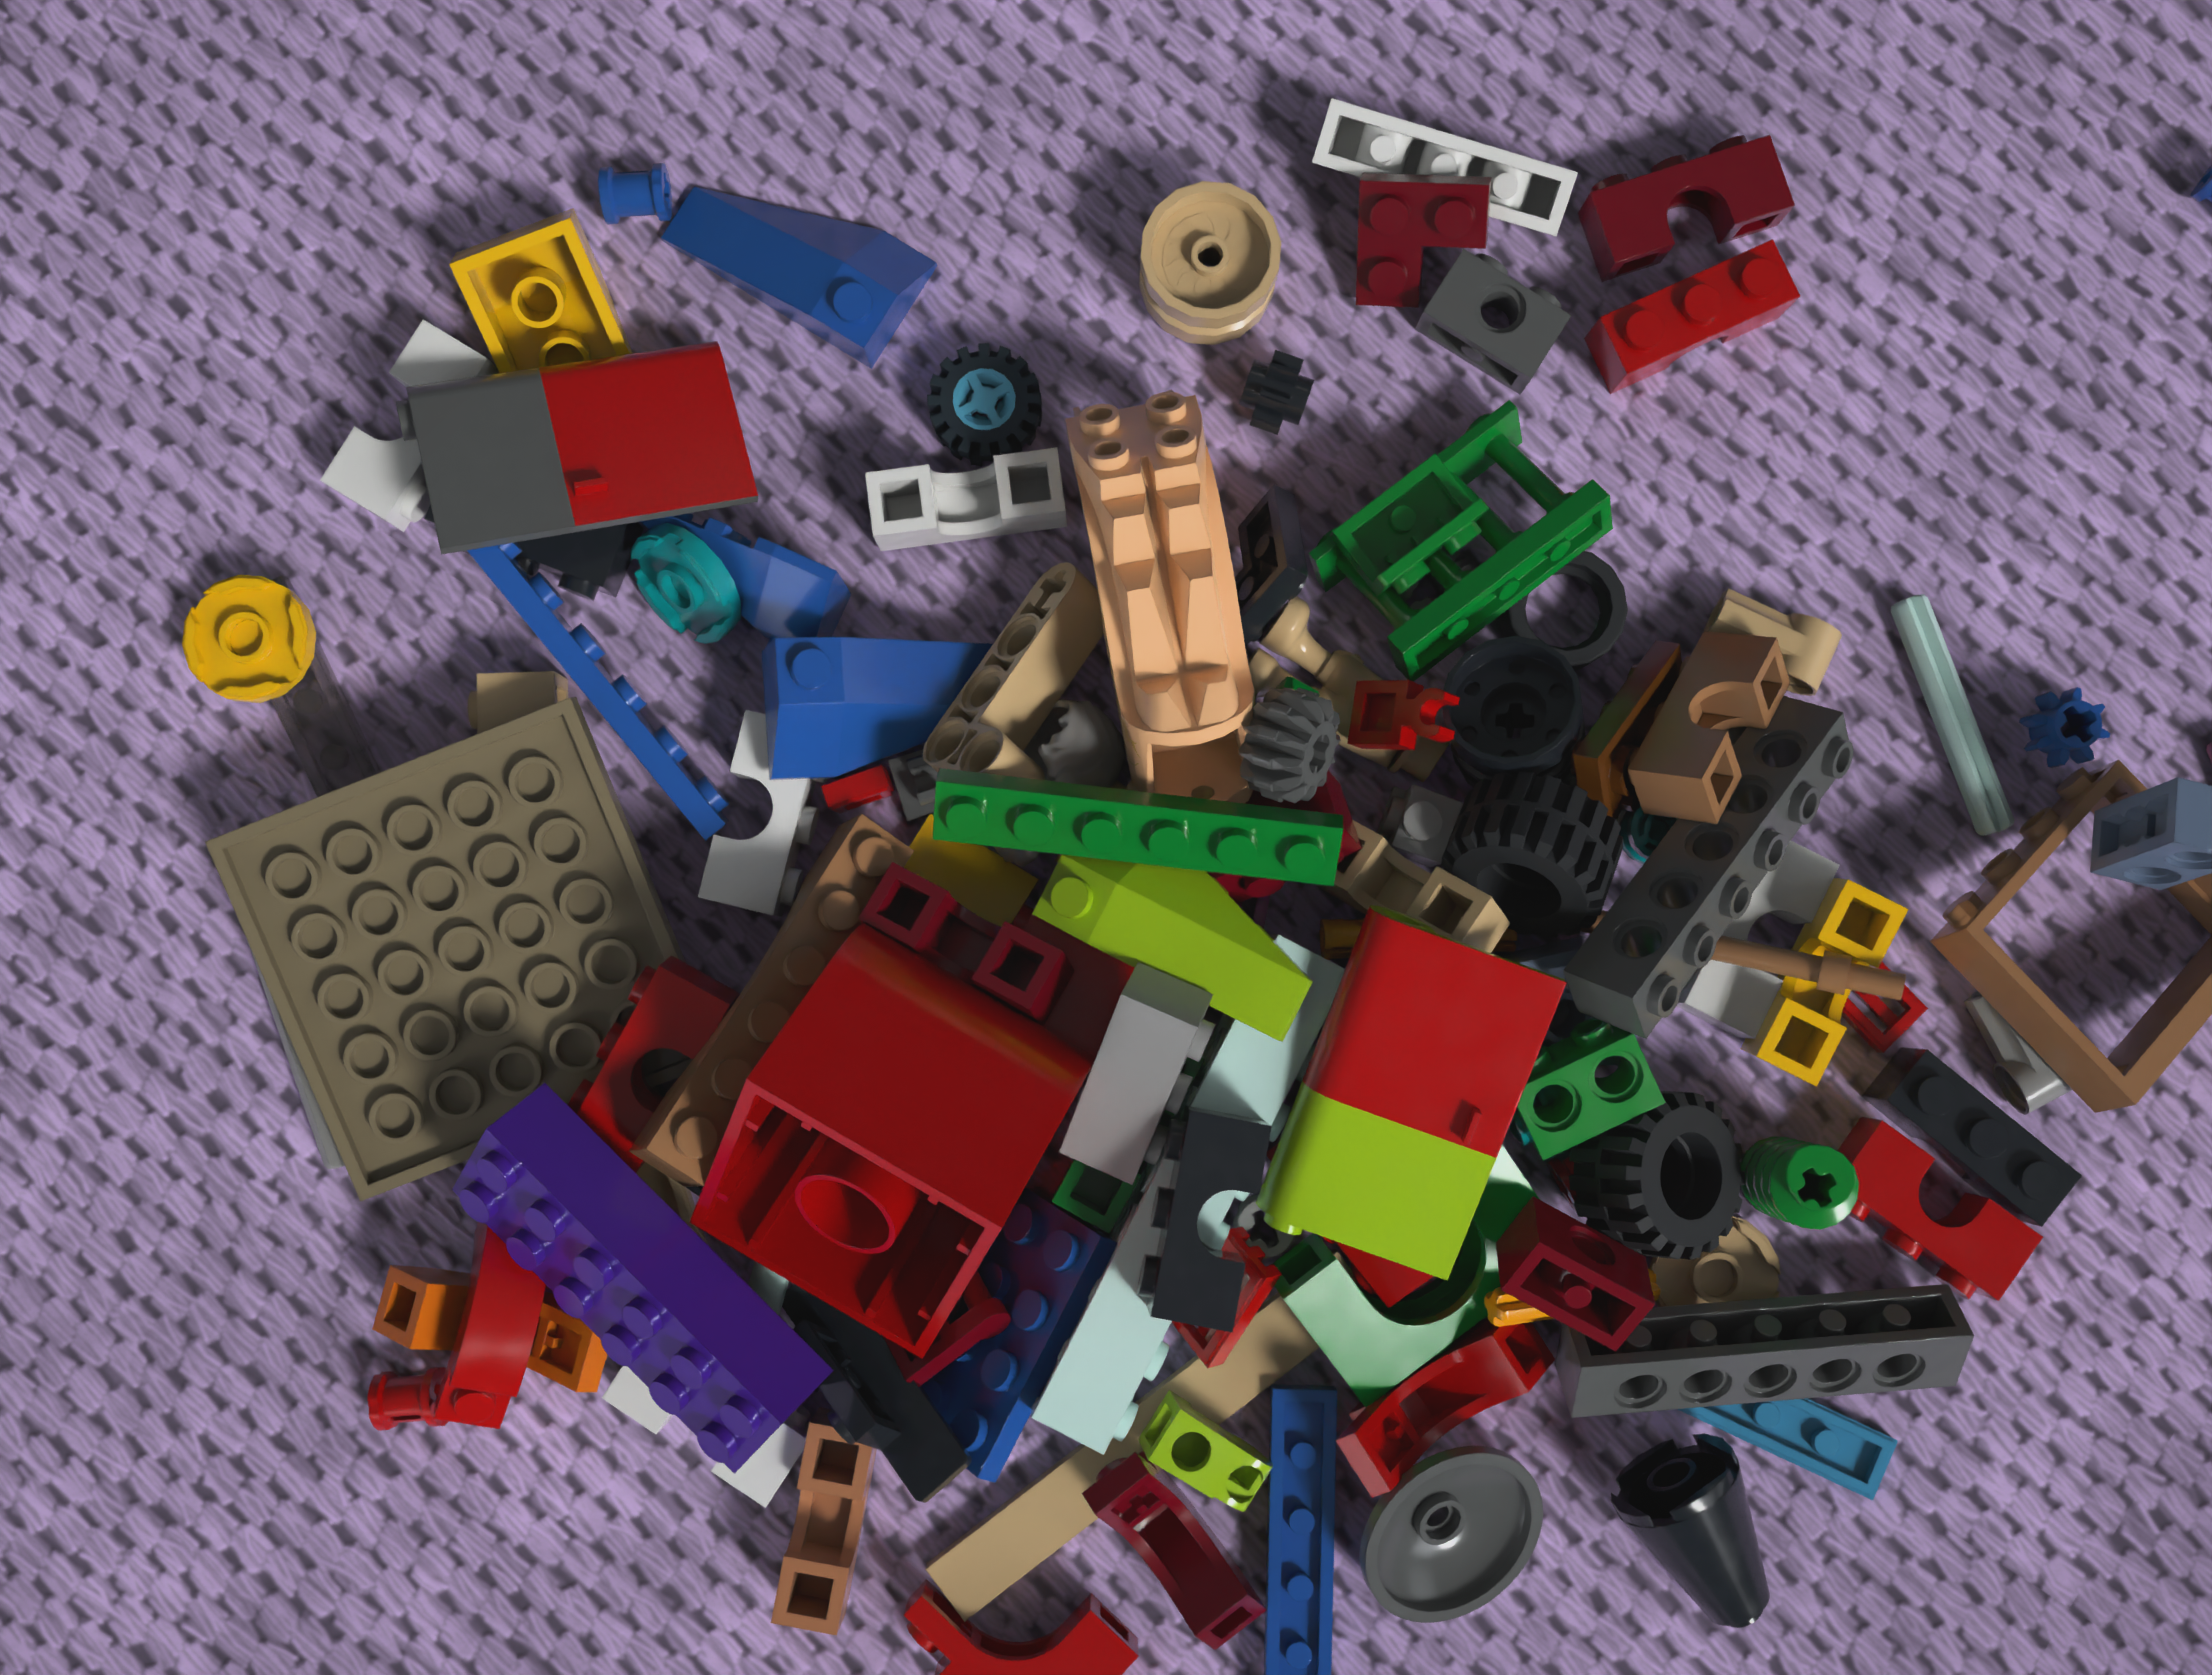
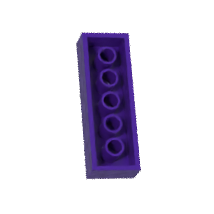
(638, 1277)

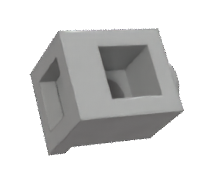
(1419, 823)

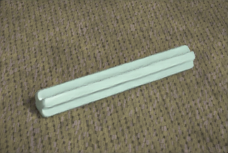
(1952, 715)

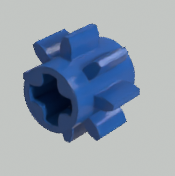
(2054, 713)

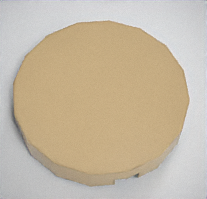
(1692, 1280)

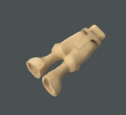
(1338, 675)

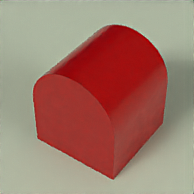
(888, 1137)

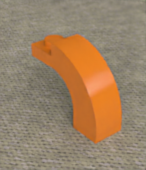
(425, 1311)

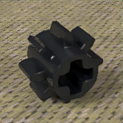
(1276, 392)

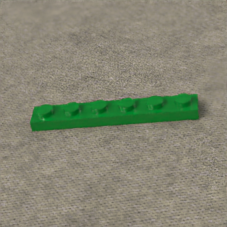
(1137, 827)

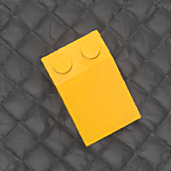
(540, 296)

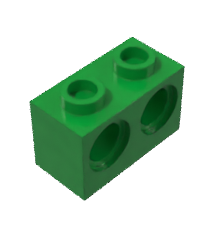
(1586, 1102)

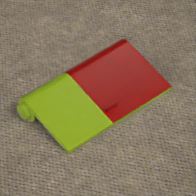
(1408, 1094)

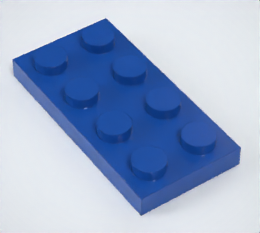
(1043, 1276)

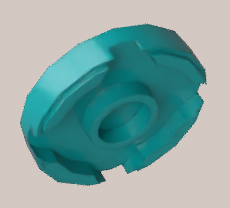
(686, 583)

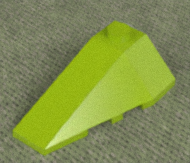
(1180, 927)

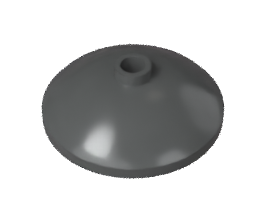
(1451, 1534)

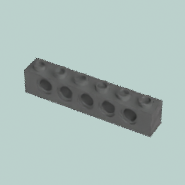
(1707, 872)
(1769, 1351)

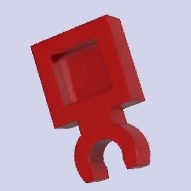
(1394, 712)

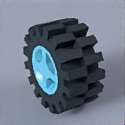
(975, 385)

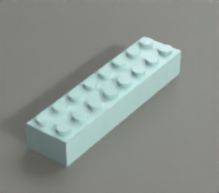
(1115, 1336)

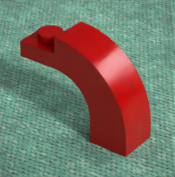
(492, 1336)
(1472, 1375)
(1084, 1644)

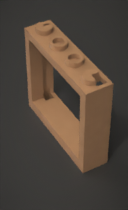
(2160, 1032)

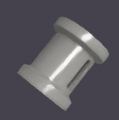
(1244, 1218)

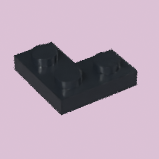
(1271, 561)

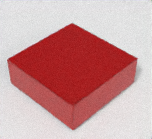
(858, 789)

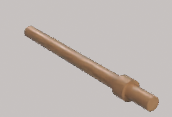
(1831, 972)

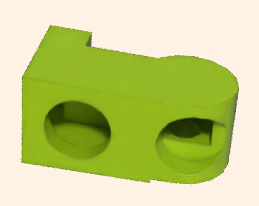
(1203, 1453)

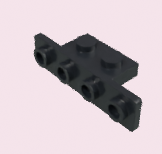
(874, 1400)

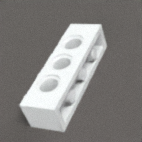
(1371, 142)

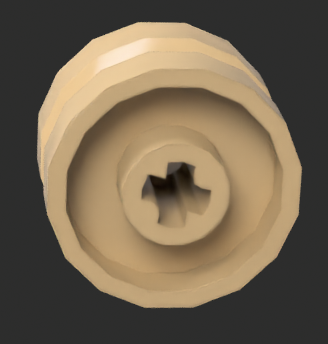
(1216, 226)

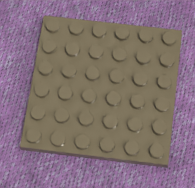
(451, 938)

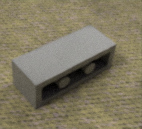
(1139, 1074)

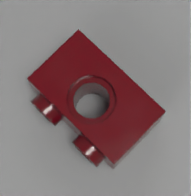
(1574, 1274)

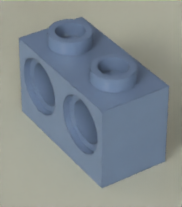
(2155, 835)

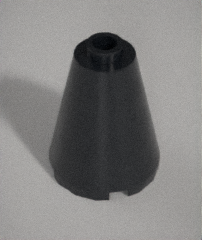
(1698, 1525)

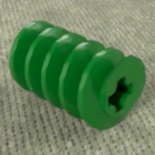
(1799, 1182)

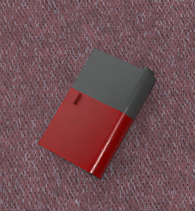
(578, 446)

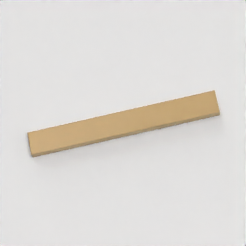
(1053, 1506)

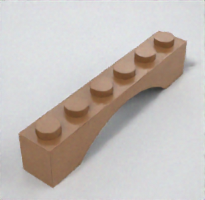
(697, 1108)

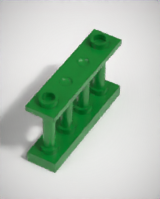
(1517, 567)

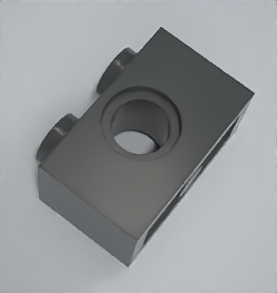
(1504, 354)

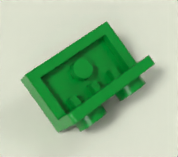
(1407, 526)

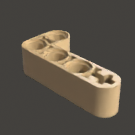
(1020, 679)

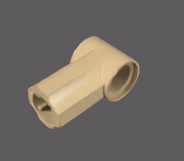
(1804, 640)

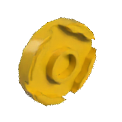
(257, 656)

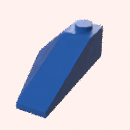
(816, 270)
(777, 587)
(856, 699)

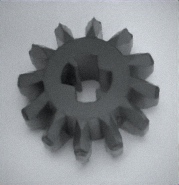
(1289, 744)

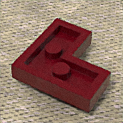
(1404, 215)

